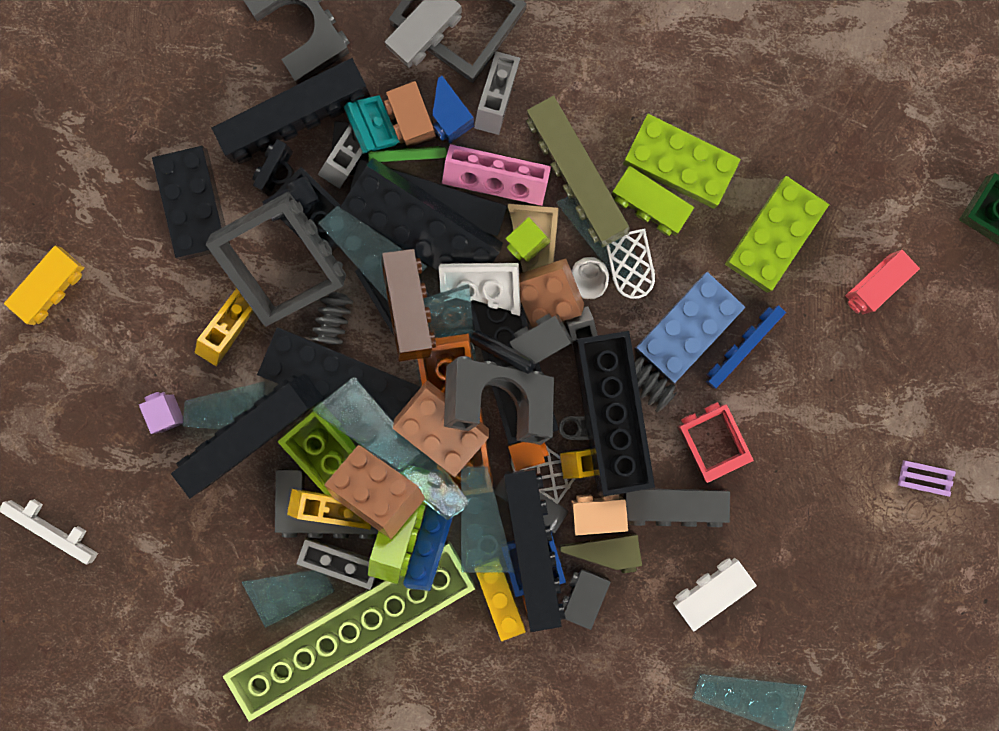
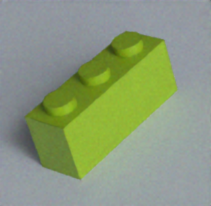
(652, 202)

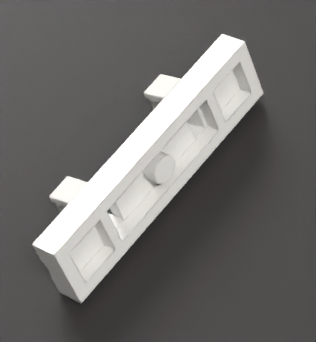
(69, 543)

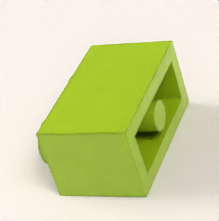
(527, 240)

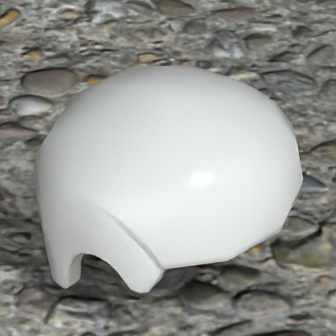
(591, 277)

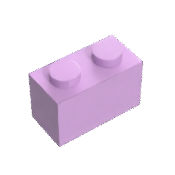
(161, 412)

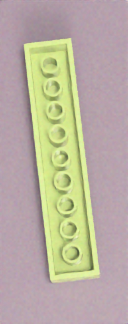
(342, 637)

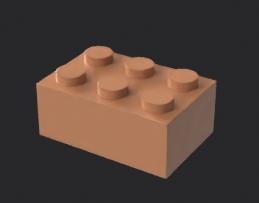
(423, 426)
(374, 491)

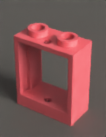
(881, 282)
(728, 465)

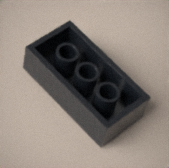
(189, 200)

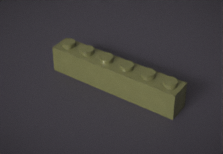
(577, 171)

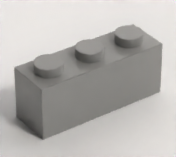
(423, 29)
(336, 562)

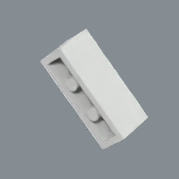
(714, 593)

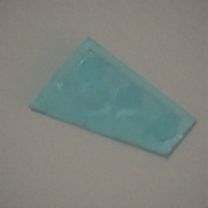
(221, 408)
(286, 594)

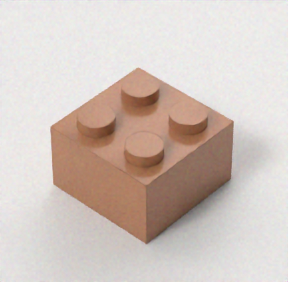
(411, 114)
(550, 291)

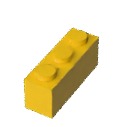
(44, 286)
(501, 604)

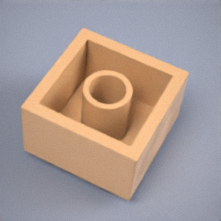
(599, 514)

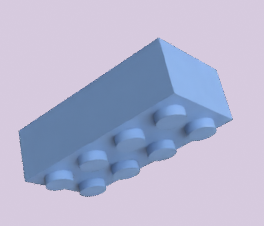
(689, 327)

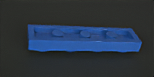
(751, 337)
(427, 551)

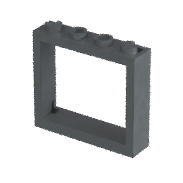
(453, 60)
(246, 283)

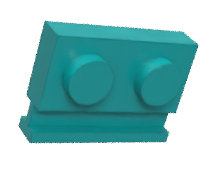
(371, 124)

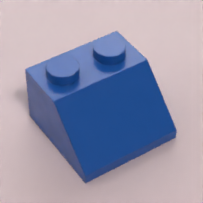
(449, 113)

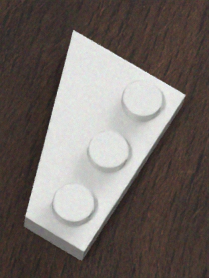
(488, 283)

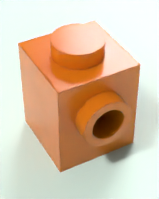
(527, 454)

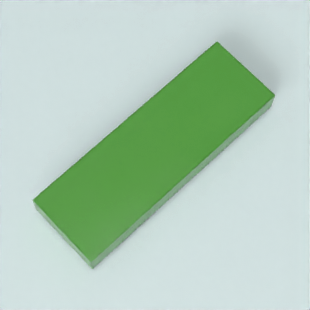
(407, 154)

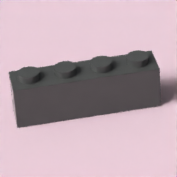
(678, 506)

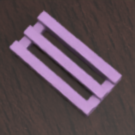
(947, 483)

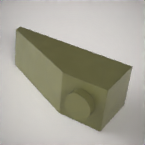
(613, 552)

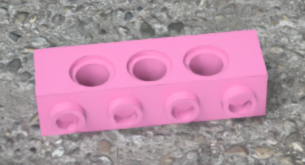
(496, 174)

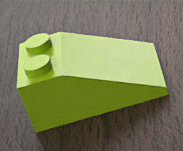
(317, 447)

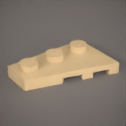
(547, 220)

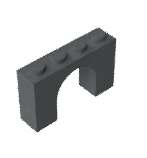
(320, 50)
(529, 391)
(289, 526)

